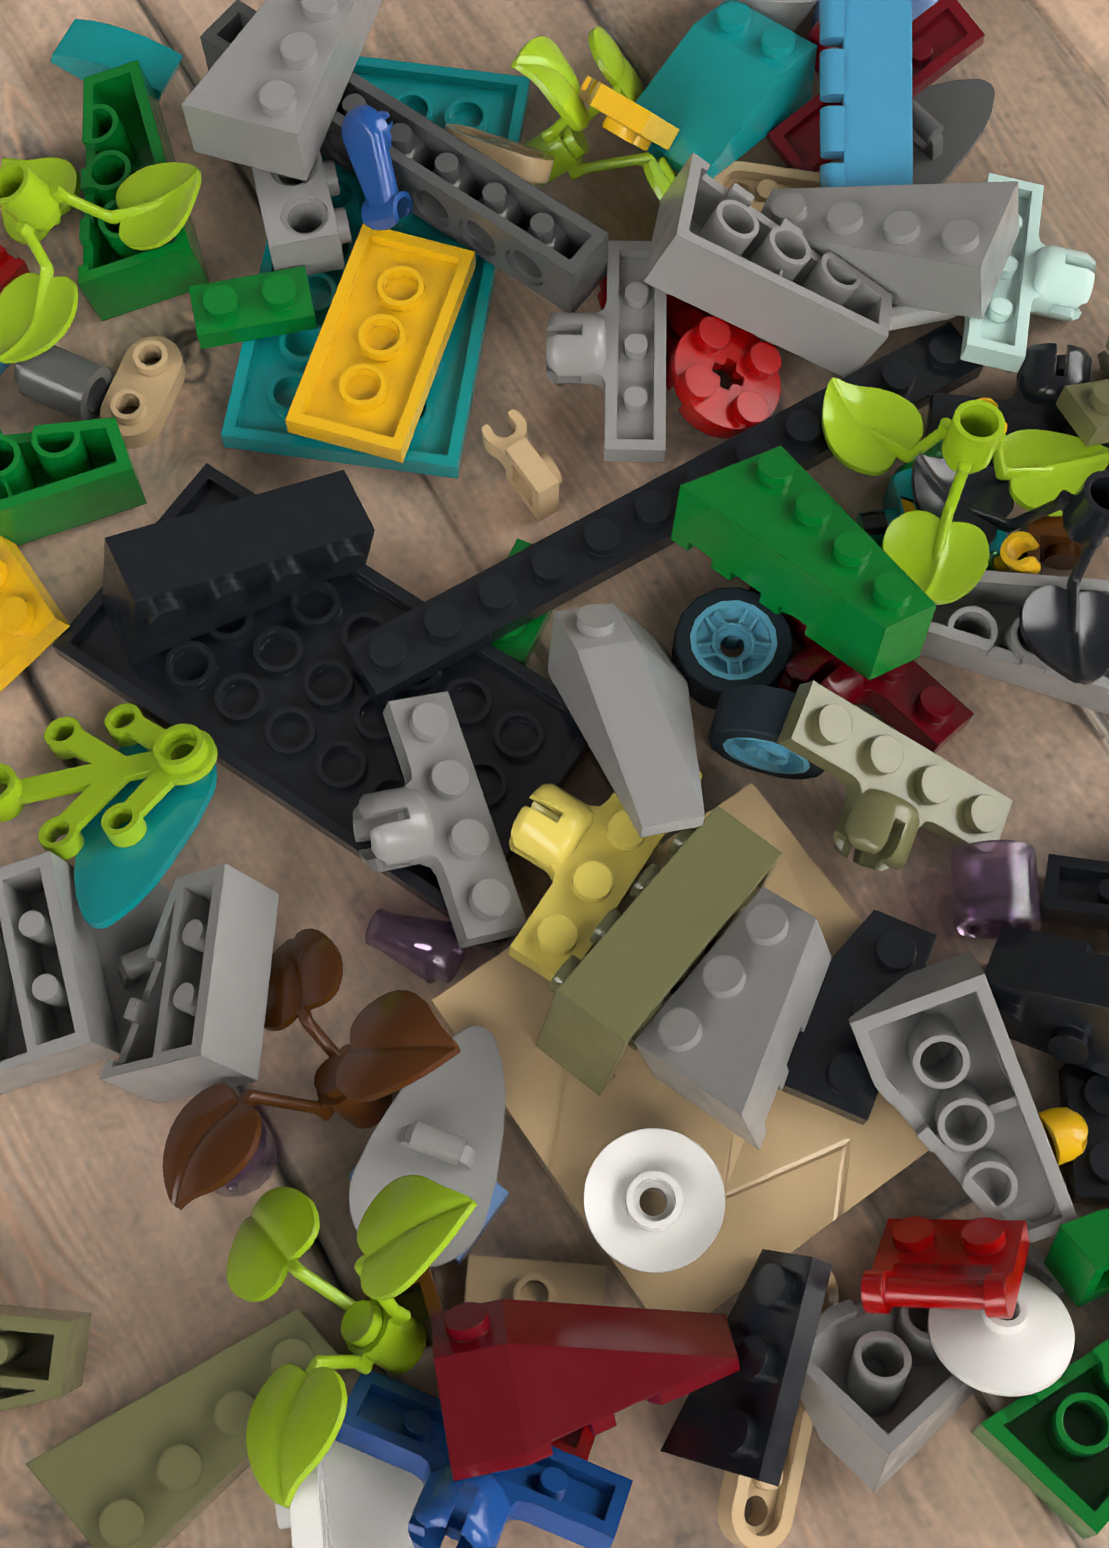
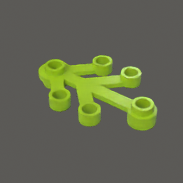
(174, 758)

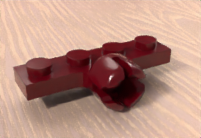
(939, 42)
(903, 697)

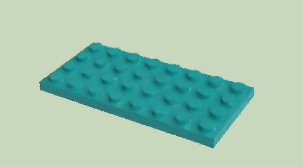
(274, 365)

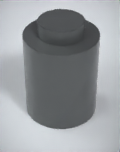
(64, 382)

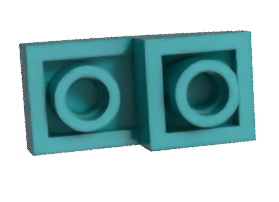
(98, 46)

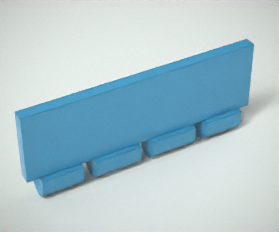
(875, 89)

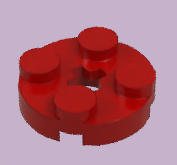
(741, 355)

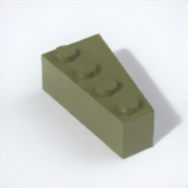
(652, 945)
(176, 1448)

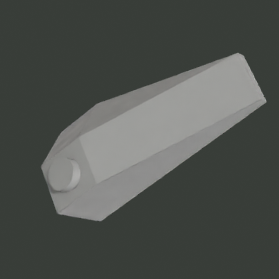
(631, 713)
(955, 1078)

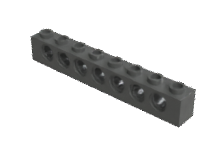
(465, 191)

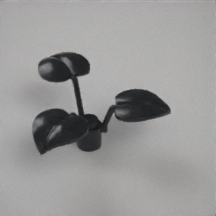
(1057, 624)

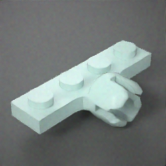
(1035, 281)

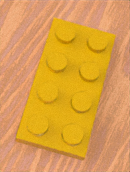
(381, 343)

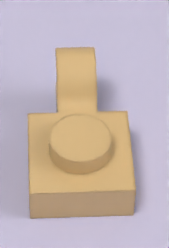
(529, 473)

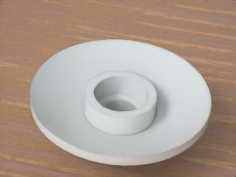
(660, 1163)
(1002, 1354)

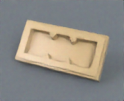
(533, 1281)

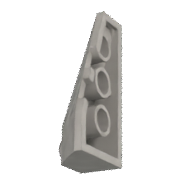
(880, 1385)

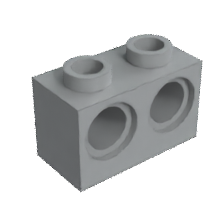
(297, 207)

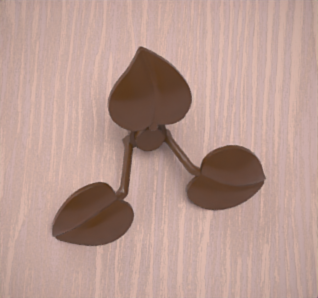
(390, 1048)

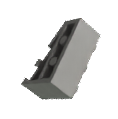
(50, 977)
(206, 990)
(739, 1013)

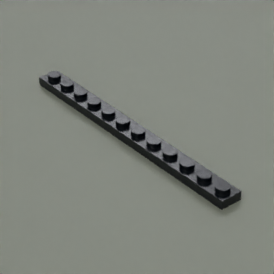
(621, 531)

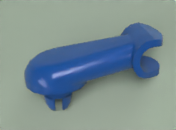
(368, 145)

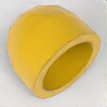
(1065, 1133)

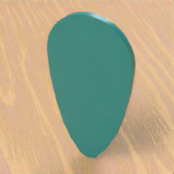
(117, 879)

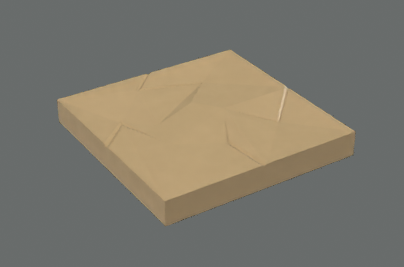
(776, 1196)

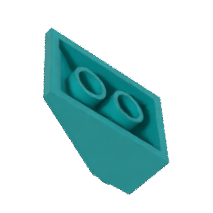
(729, 85)

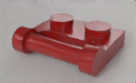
(947, 1265)

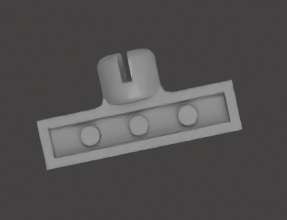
(621, 354)
(440, 821)

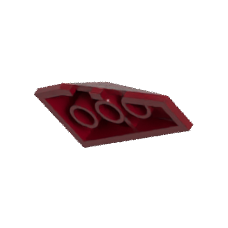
(540, 1369)

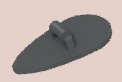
(947, 126)

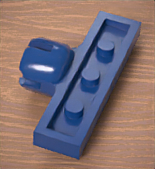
(552, 1494)

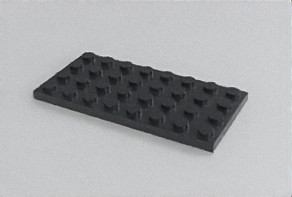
(302, 720)

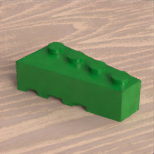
(122, 135)
(64, 478)
(806, 560)
(1061, 1442)

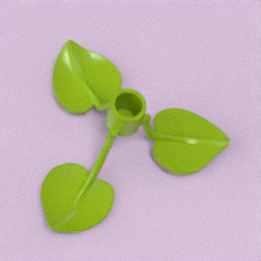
(564, 140)
(34, 197)
(944, 557)
(400, 1238)

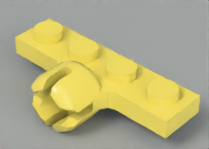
(592, 864)

